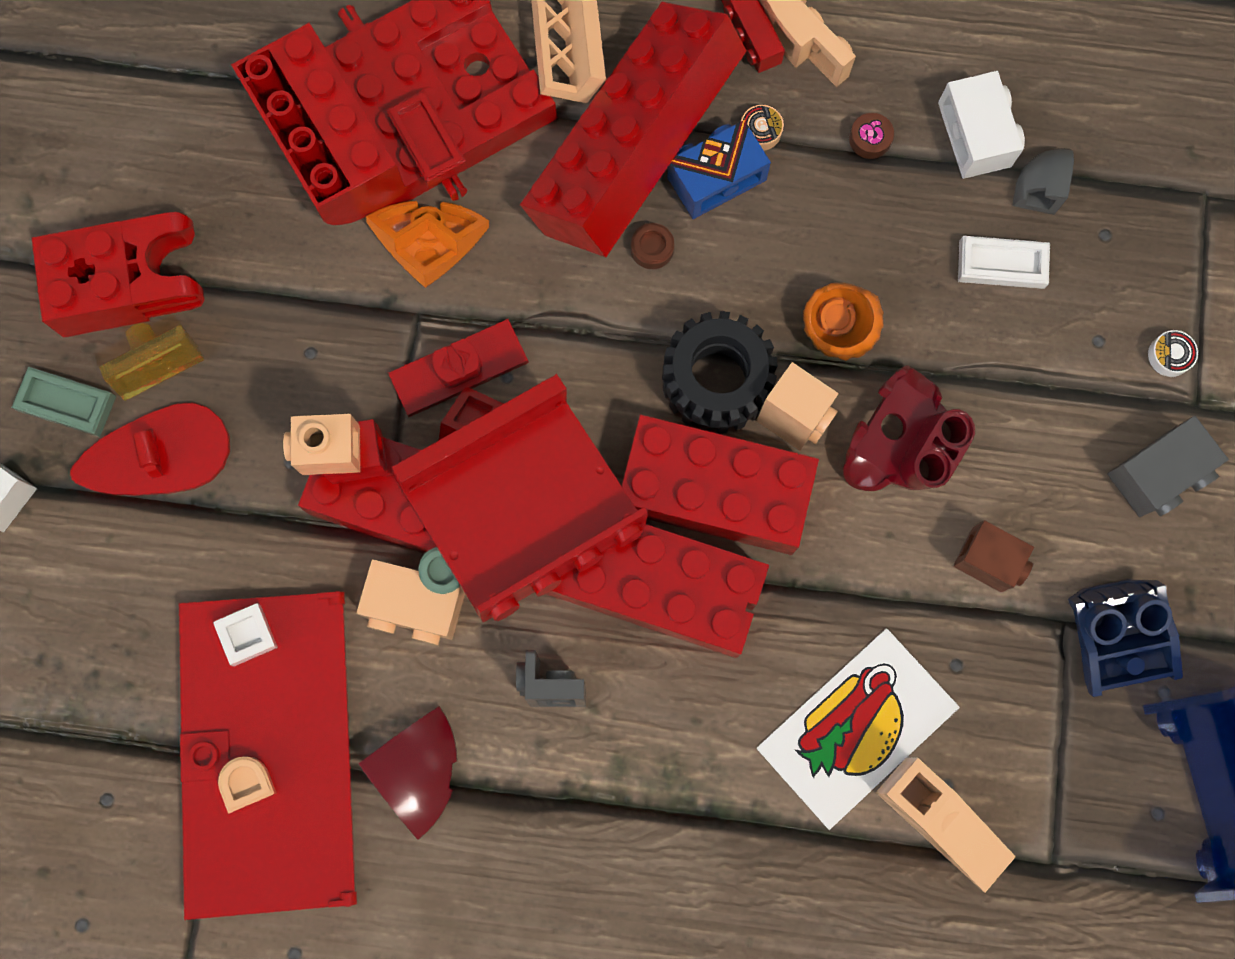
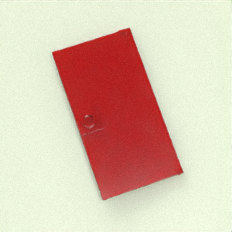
(295, 720)

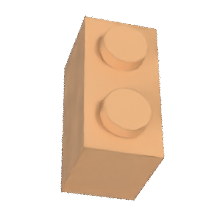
(798, 407)
(399, 598)

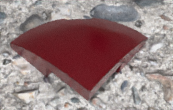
(416, 771)

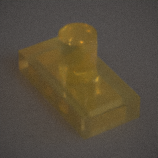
(150, 359)

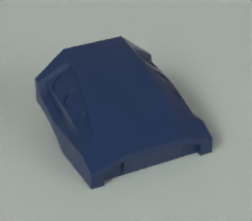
(1126, 634)

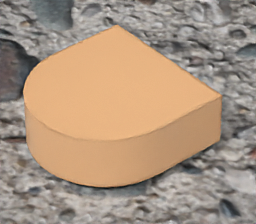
(244, 783)

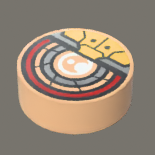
(765, 125)

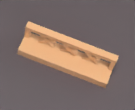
(584, 61)

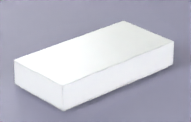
(1004, 262)

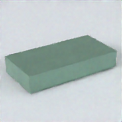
(64, 401)

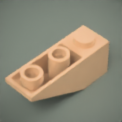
(946, 822)

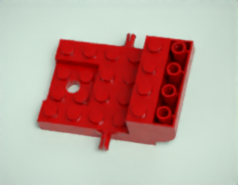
(333, 100)

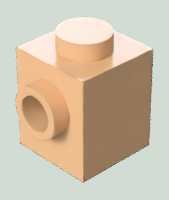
(323, 444)

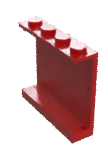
(518, 500)

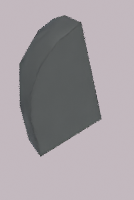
(1045, 181)

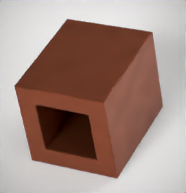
(995, 557)

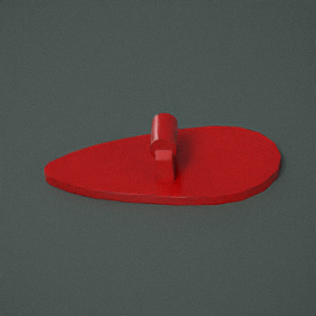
(157, 453)

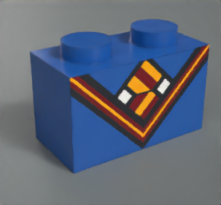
(718, 168)

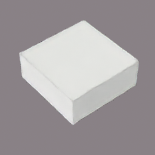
(245, 634)

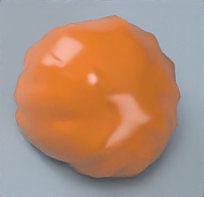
(843, 320)

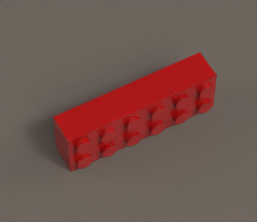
(634, 127)

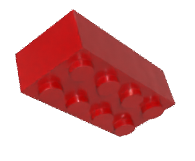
(719, 484)

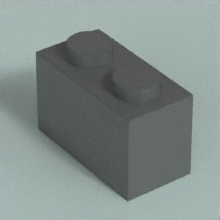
(1168, 467)

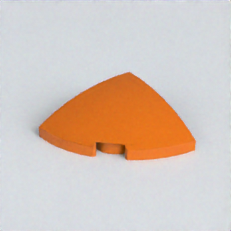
(426, 238)

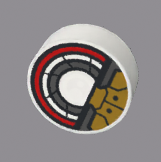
(1173, 353)

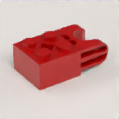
(112, 274)

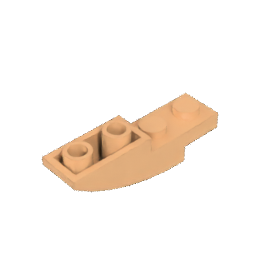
(807, 37)

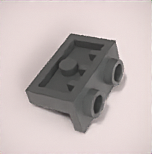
(557, 690)

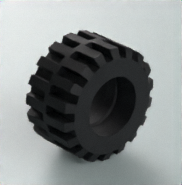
(728, 339)

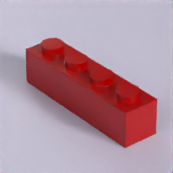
(756, 33)

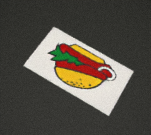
(857, 728)

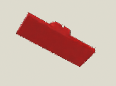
(460, 364)

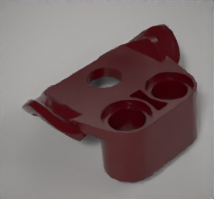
(878, 461)

